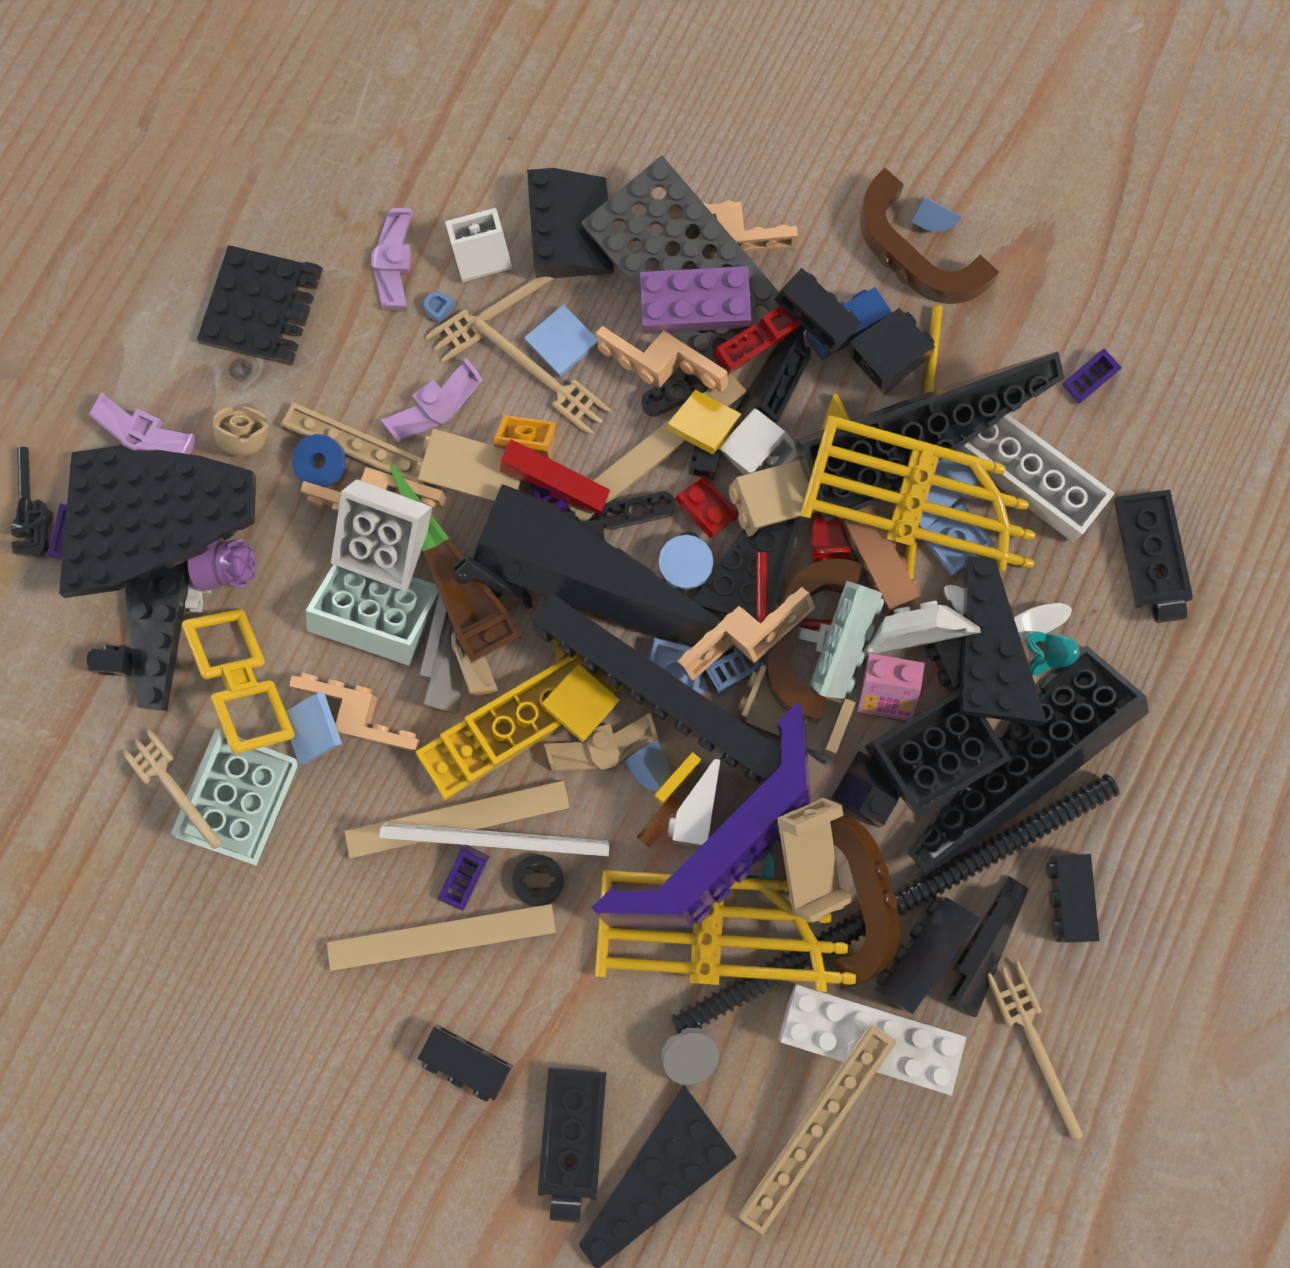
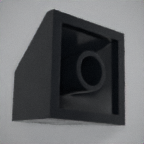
(866, 791)

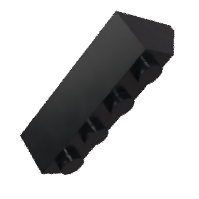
(926, 954)

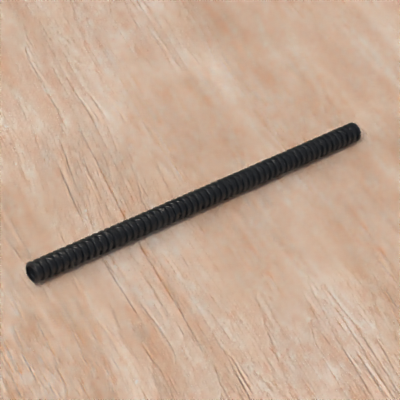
(911, 895)

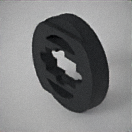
(554, 870)

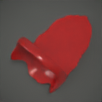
(828, 540)

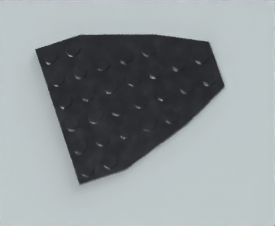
(146, 513)

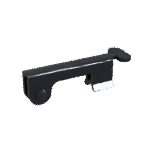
(470, 569)

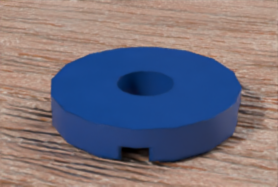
(304, 457)

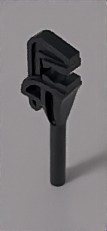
(30, 517)

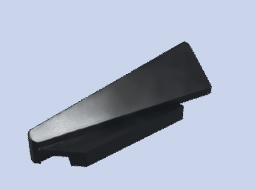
(777, 378)
(986, 947)

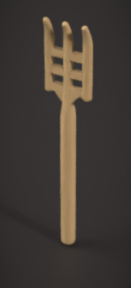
(486, 315)
(563, 392)
(159, 770)
(1025, 1019)

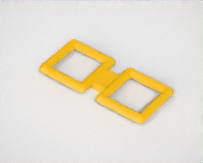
(238, 680)

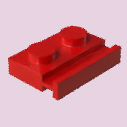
(707, 506)

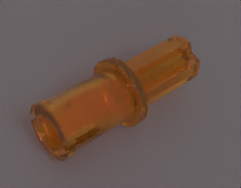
(659, 821)

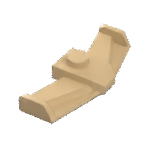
(478, 674)
(602, 747)

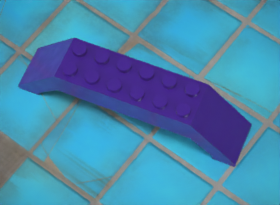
(728, 852)

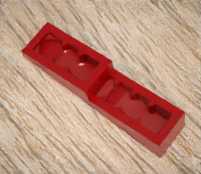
(755, 339)
(563, 482)

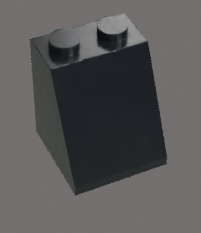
(891, 349)

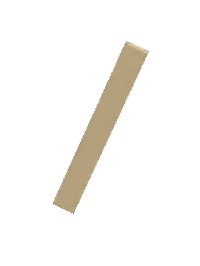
(651, 452)
(470, 815)
(441, 937)
(816, 1128)

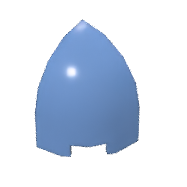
(935, 216)
(649, 766)

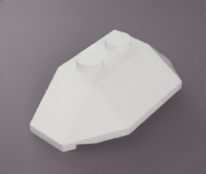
(919, 627)

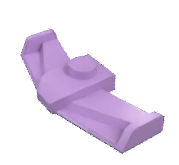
(392, 258)
(435, 404)
(141, 430)

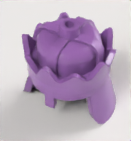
(224, 564)

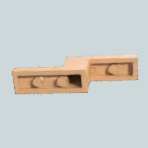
(731, 218)
(662, 359)
(319, 495)
(746, 634)
(356, 712)

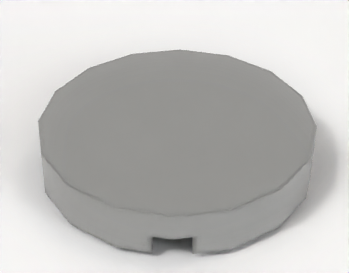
(690, 1056)

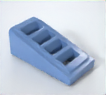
(716, 681)

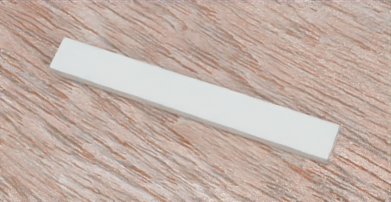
(494, 839)

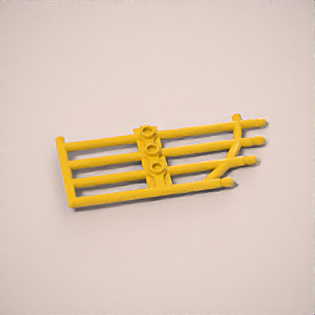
(914, 492)
(708, 939)

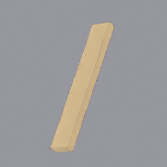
(355, 443)

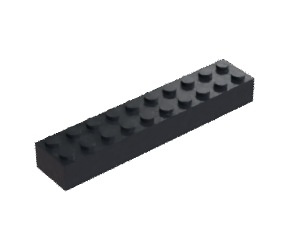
(657, 688)

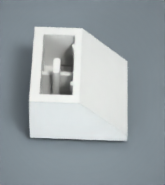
(479, 244)
(758, 445)

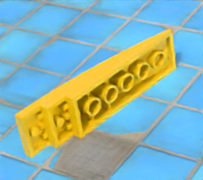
(497, 731)

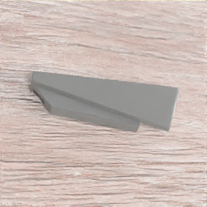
(441, 665)

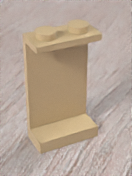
(463, 466)
(769, 496)
(764, 712)
(812, 860)

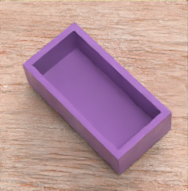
(695, 299)

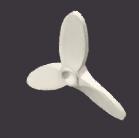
(1041, 618)

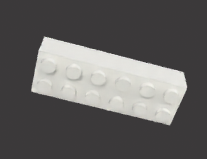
(1042, 476)
(834, 1025)

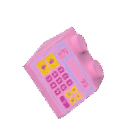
(890, 687)

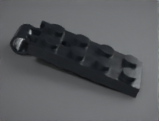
(1150, 543)
(571, 1128)

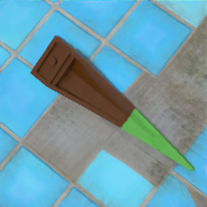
(473, 610)

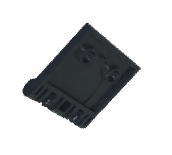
(256, 303)

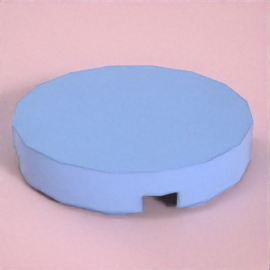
(686, 562)

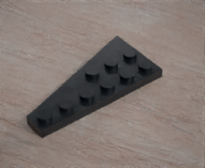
(735, 576)
(155, 626)
(994, 663)
(669, 1167)

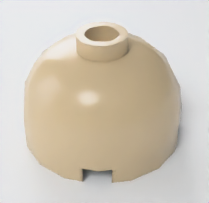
(240, 431)

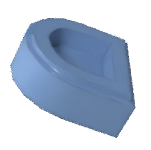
(438, 306)

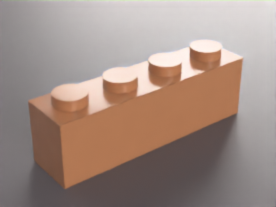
(881, 563)

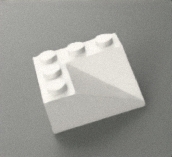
(379, 533)

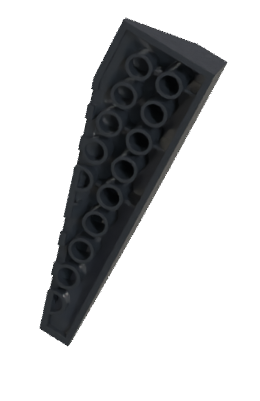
(940, 417)
(555, 554)
(1084, 713)

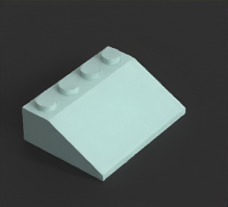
(372, 613)
(845, 640)
(237, 797)

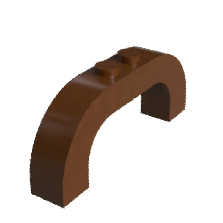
(906, 261)
(785, 688)
(875, 899)

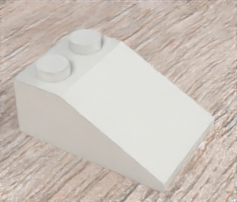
(694, 815)

